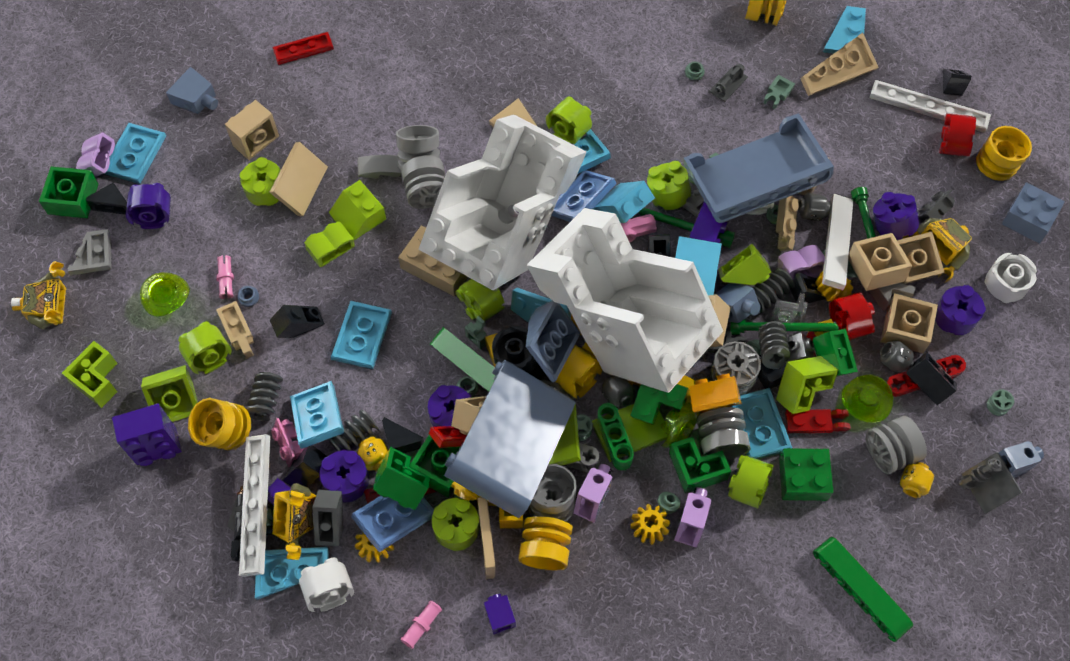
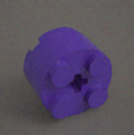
(148, 205)
(896, 215)
(959, 310)
(442, 401)
(344, 463)

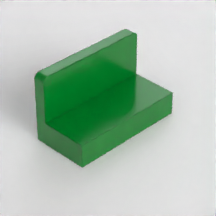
(836, 349)

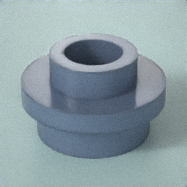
(248, 290)

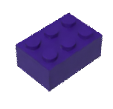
(147, 435)

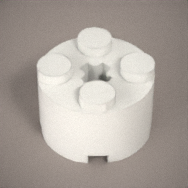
(1011, 277)
(325, 585)

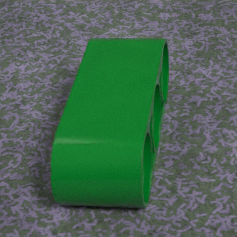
(615, 426)

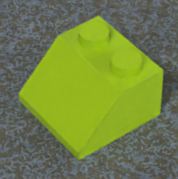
(357, 210)
(745, 268)
(172, 391)

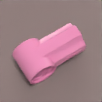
(639, 226)

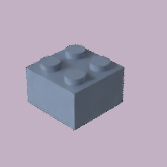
(1033, 212)

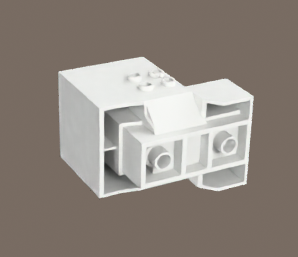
(475, 211)
(634, 307)

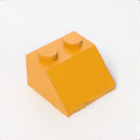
(714, 394)

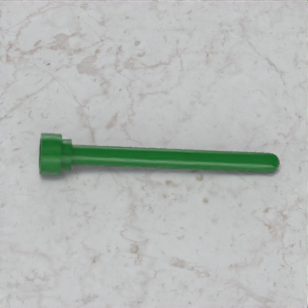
(860, 197)
(726, 238)
(743, 326)

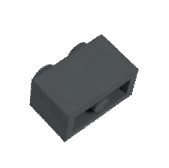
(328, 517)

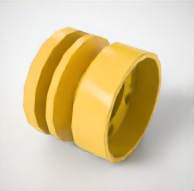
(767, 7)
(1003, 153)
(219, 424)
(545, 543)

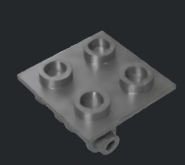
(990, 483)

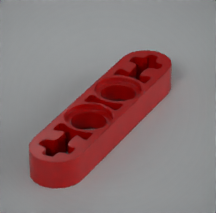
(909, 387)

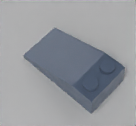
(551, 338)

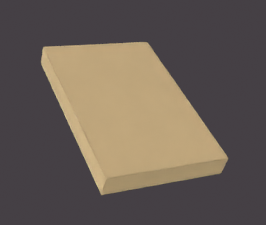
(298, 179)
(486, 538)

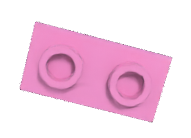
(284, 433)

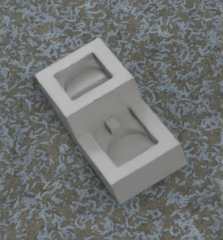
(377, 165)

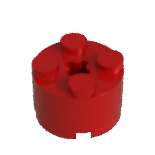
(957, 135)
(853, 314)

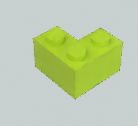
(88, 374)
(802, 380)

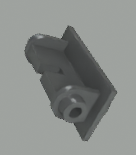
(729, 82)
(941, 202)

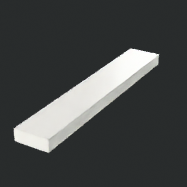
(925, 104)
(838, 242)
(254, 506)

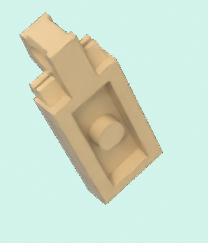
(787, 223)
(236, 328)

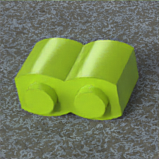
(329, 243)

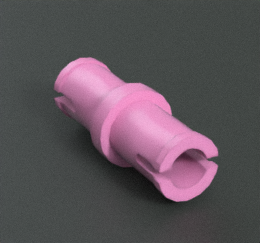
(225, 277)
(421, 624)

